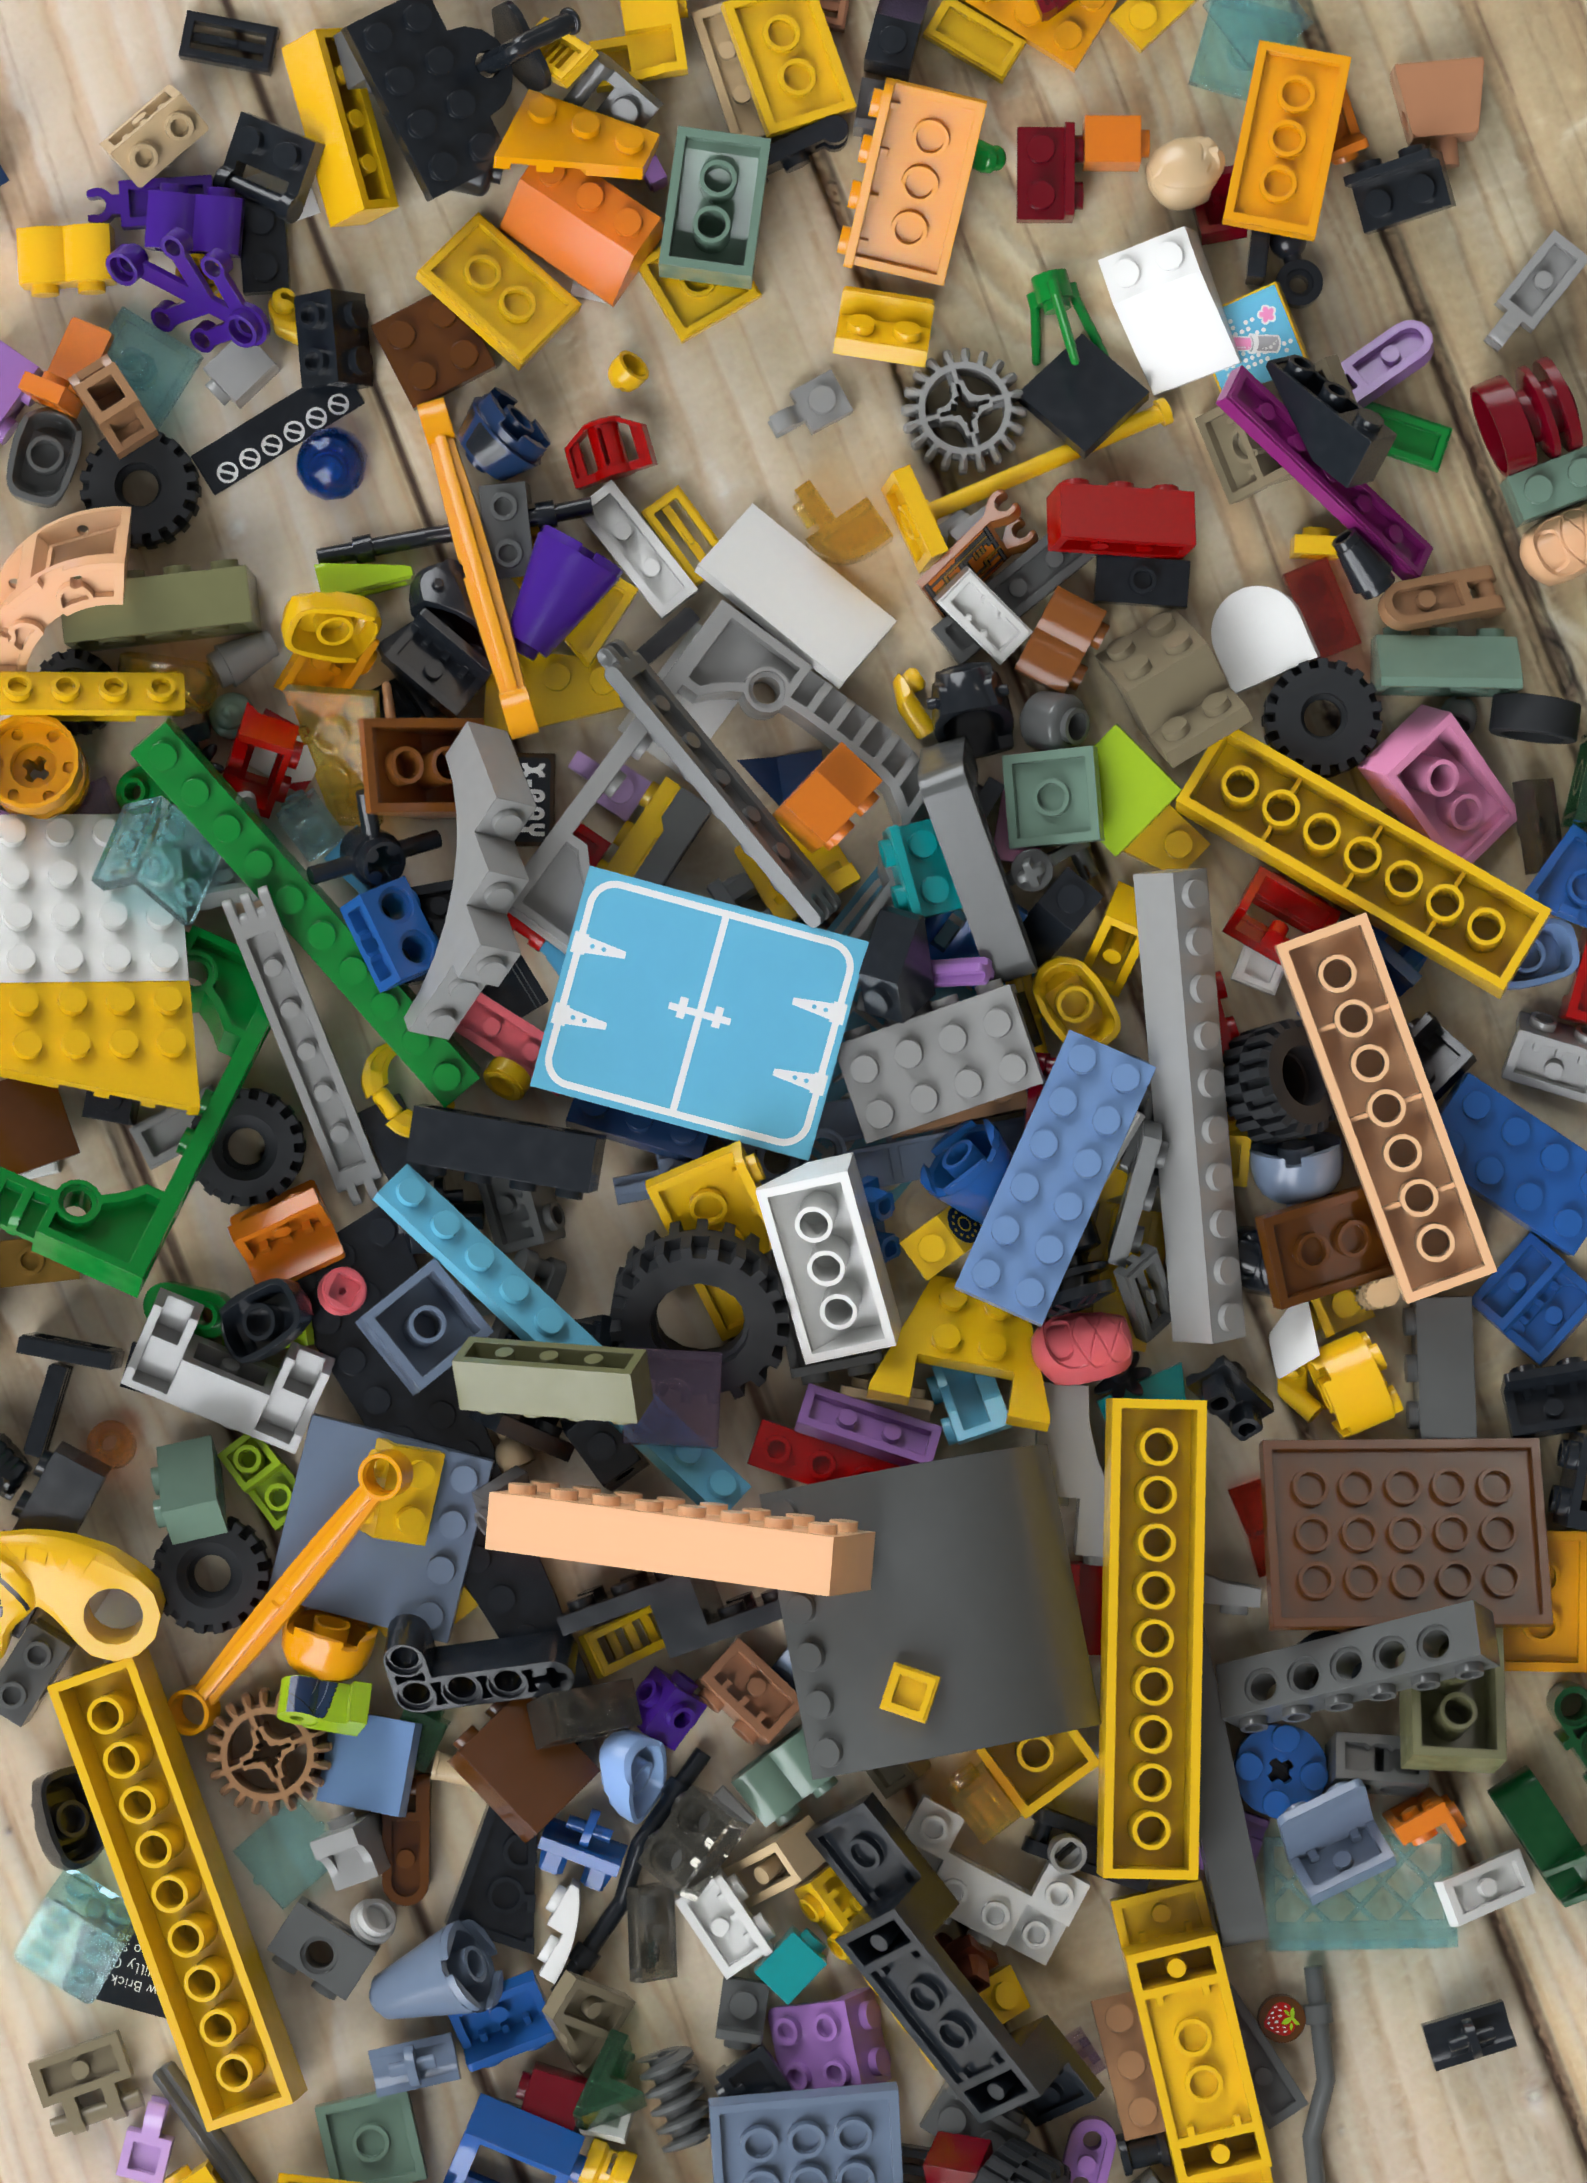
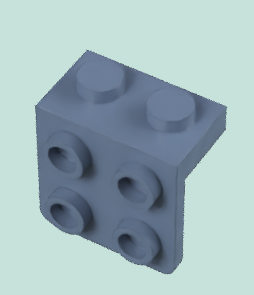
(1334, 1841)

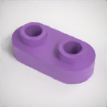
(1090, 2161)

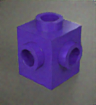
(668, 1706)

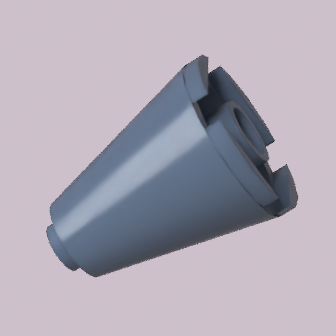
(441, 1976)

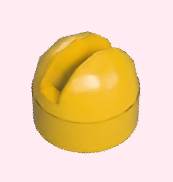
(627, 372)

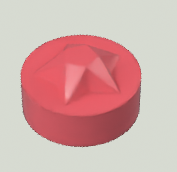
(342, 1291)

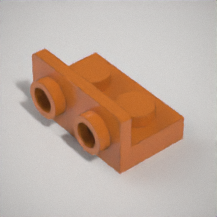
(1419, 1816)

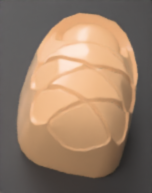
(1556, 547)

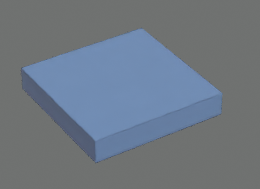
(373, 1768)

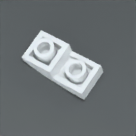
(565, 1915)

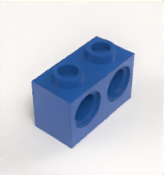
(382, 938)

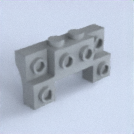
(208, 1381)

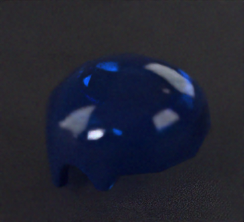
(331, 463)

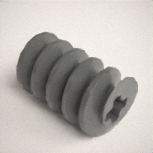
(677, 2097)

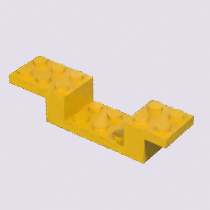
(1192, 2035)

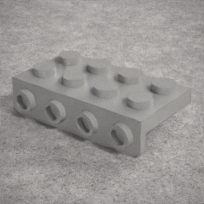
(939, 1061)

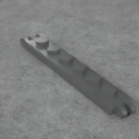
(718, 783)

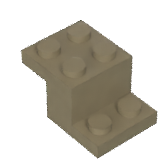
(1237, 458)
(1173, 687)

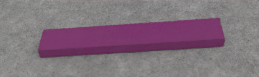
(1355, 507)

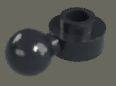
(1295, 267)

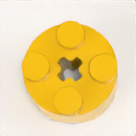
(1352, 1384)

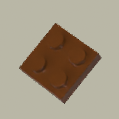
(431, 350)

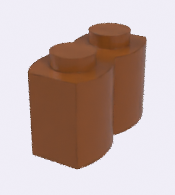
(1061, 641)

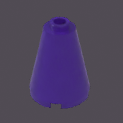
(558, 591)

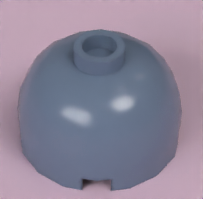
(1297, 1168)

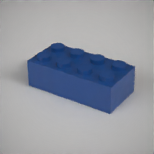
(1518, 1163)

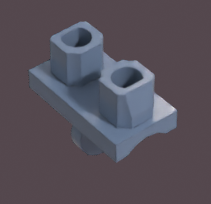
(414, 2064)

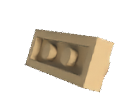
(726, 72)

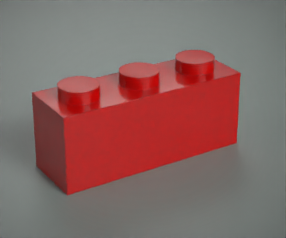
(1121, 519)

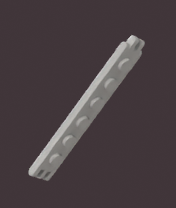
(304, 1044)

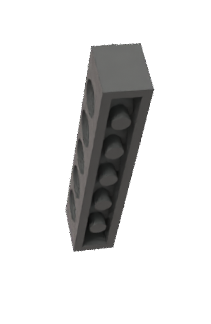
(1246, 1681)

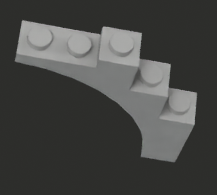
(488, 877)
(1081, 1477)

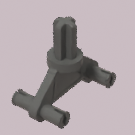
(1034, 868)

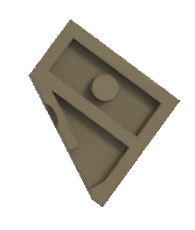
(582, 2017)

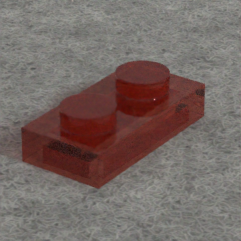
(1323, 607)

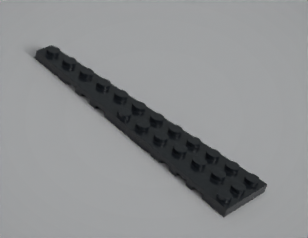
(506, 1585)

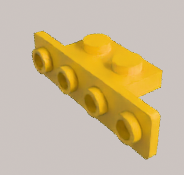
(92, 695)

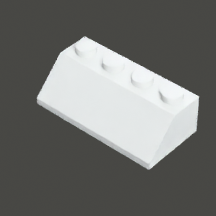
(830, 1259)

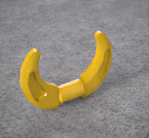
(373, 1083)

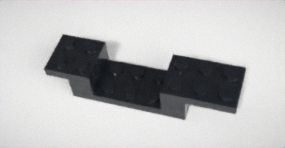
(684, 1607)
(926, 1990)

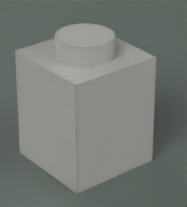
(239, 373)

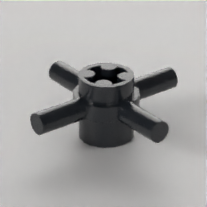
(372, 853)

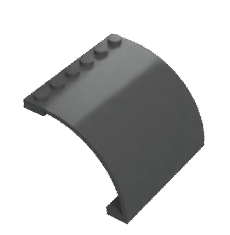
(961, 1586)

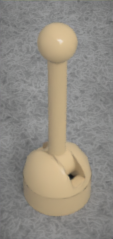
(512, 1453)

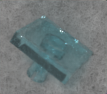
(151, 363)

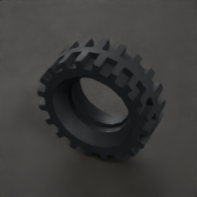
(711, 1260)

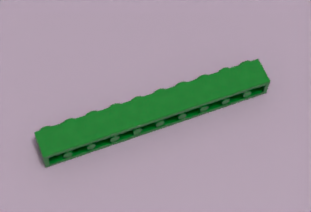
(302, 907)

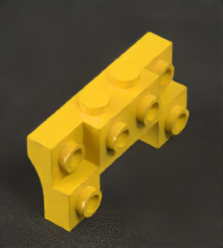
(651, 41)

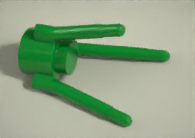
(1053, 294)

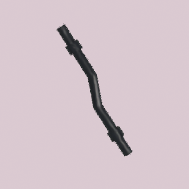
(365, 548)
(585, 1954)

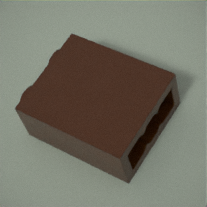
(512, 1776)

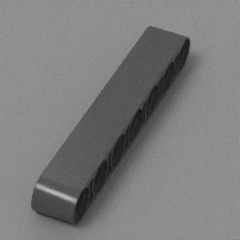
(1223, 1828)

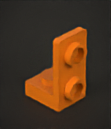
(79, 347)

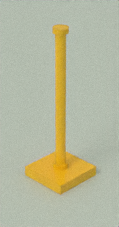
(919, 517)

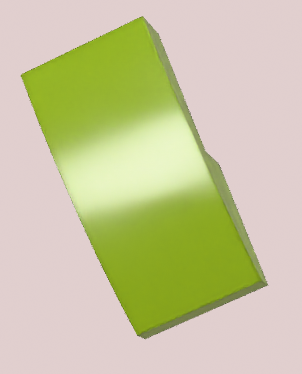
(261, 1475)

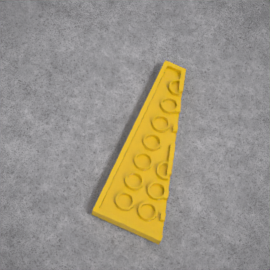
(103, 1039)

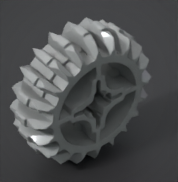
(984, 403)

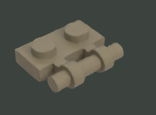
(80, 2070)

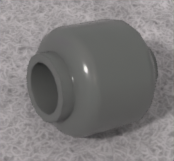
(1054, 721)

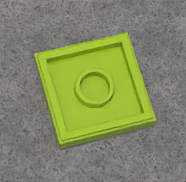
(1131, 789)

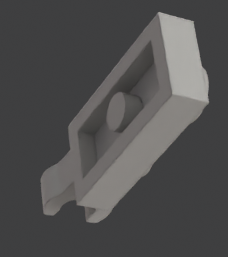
(1537, 288)

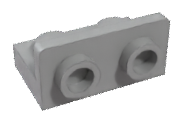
(1548, 1056)

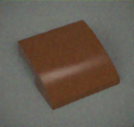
(33, 1127)

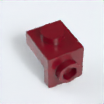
(1211, 213)

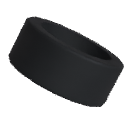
(1535, 718)

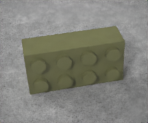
(170, 609)
(1457, 1723)

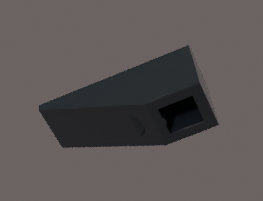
(1334, 428)

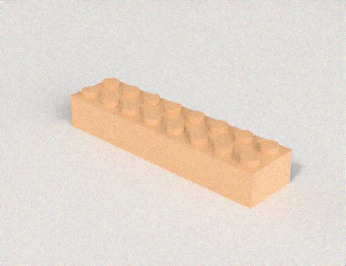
(1385, 1108)
(681, 1538)

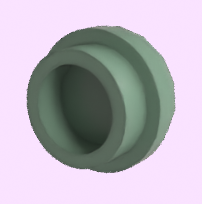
(227, 714)

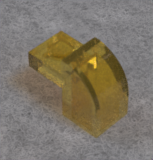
(842, 539)

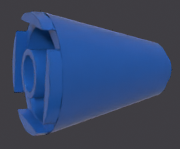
(968, 1168)

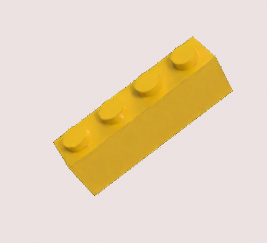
(353, 164)

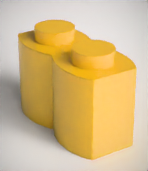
(65, 258)

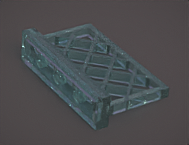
(1359, 1935)

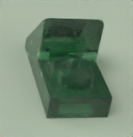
(603, 2095)

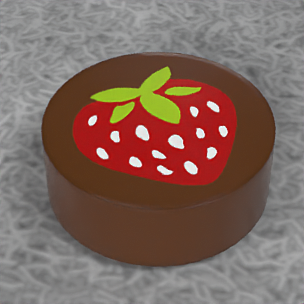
(1281, 2018)

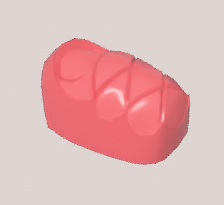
(1082, 1347)

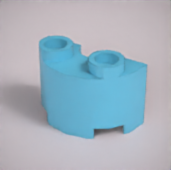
(971, 1402)

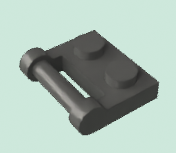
(628, 99)

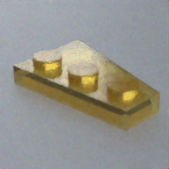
(331, 732)

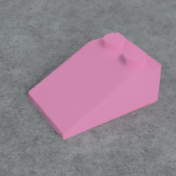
(1440, 784)

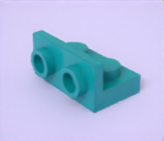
(918, 870)

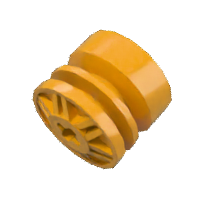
(41, 744)

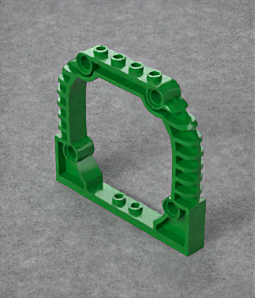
(127, 1229)

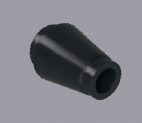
(1363, 565)

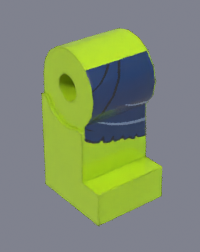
(324, 1704)

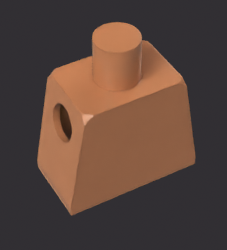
(1439, 103)

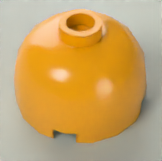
(327, 1644)

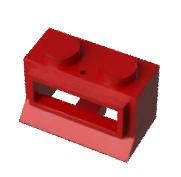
(270, 735)
(1284, 901)

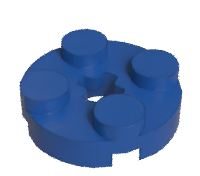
(1281, 1742)

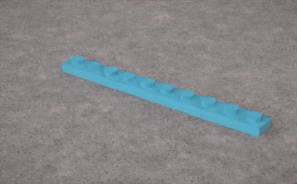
(532, 1314)

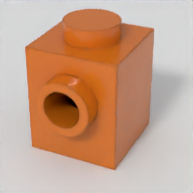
(1114, 143)

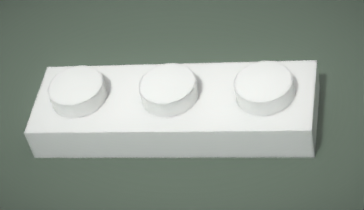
(638, 551)

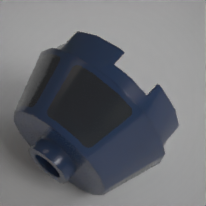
(501, 437)

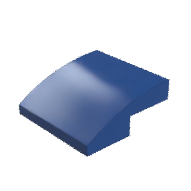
(1534, 1299)

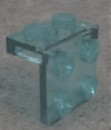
(76, 1935)

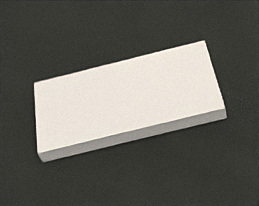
(795, 596)

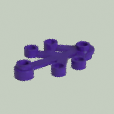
(242, 320)

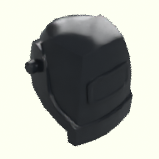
(443, 591)
(972, 703)

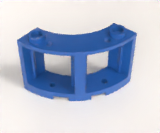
(519, 2137)

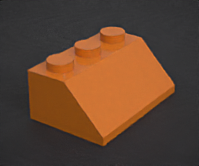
(582, 228)

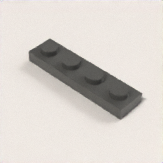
(1019, 587)

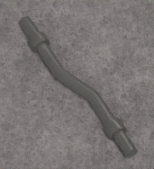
(1318, 2016)

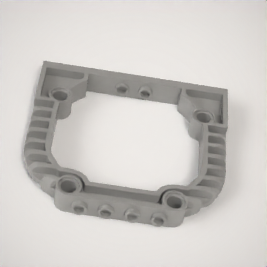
(725, 664)

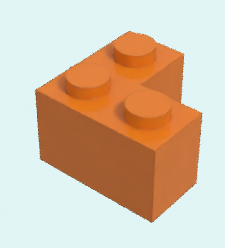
(824, 802)

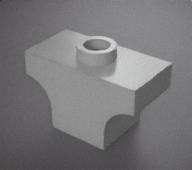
(352, 1849)

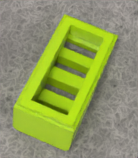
(362, 578)

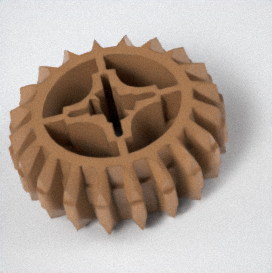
(277, 1772)

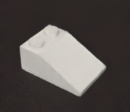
(1170, 309)

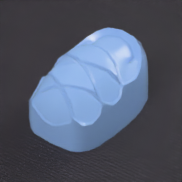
(633, 1773)

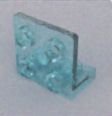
(159, 854)

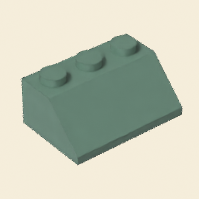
(1445, 663)

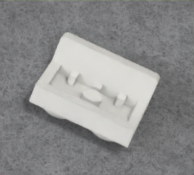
(727, 1925)

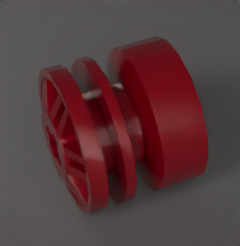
(1535, 413)

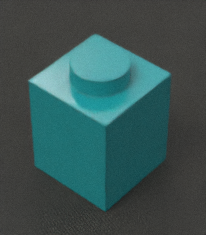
(792, 1964)

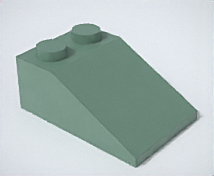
(714, 207)

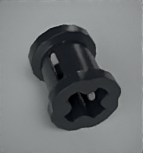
(1143, 2152)

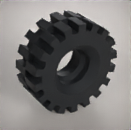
(176, 488)
(1329, 682)
(277, 1166)
(220, 1609)

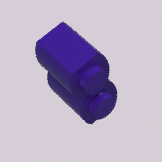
(210, 219)

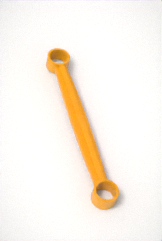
(479, 569)
(290, 1590)

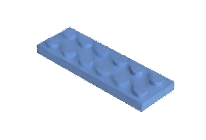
(1055, 1178)

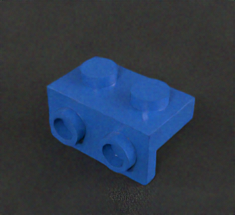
(508, 2027)

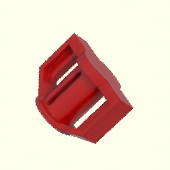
(608, 451)

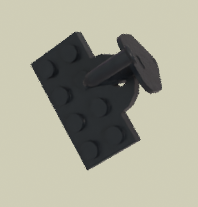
(438, 89)

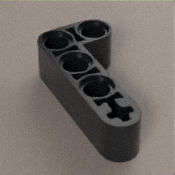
(473, 1672)

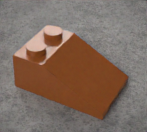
(408, 766)

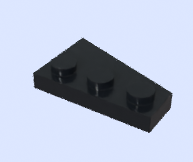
(498, 1884)

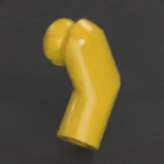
(282, 314)
(908, 704)
(1294, 1391)

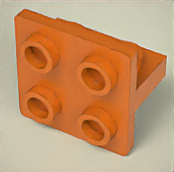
(287, 1235)

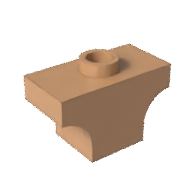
(113, 406)

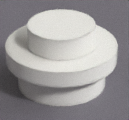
(373, 1921)

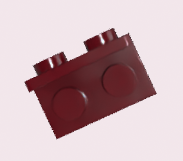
(1047, 174)

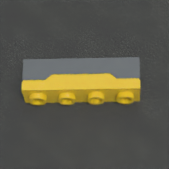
(660, 835)

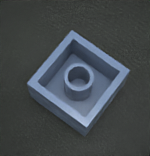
(422, 1326)

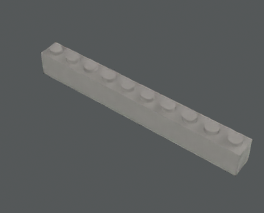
(1190, 1105)

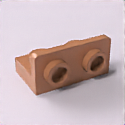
(748, 1694)

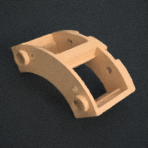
(45, 574)

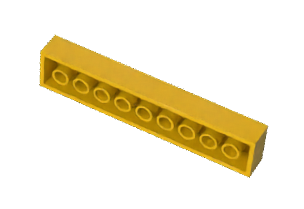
(1152, 1639)
(178, 1890)

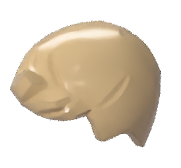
(1184, 172)

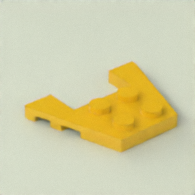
(970, 1337)

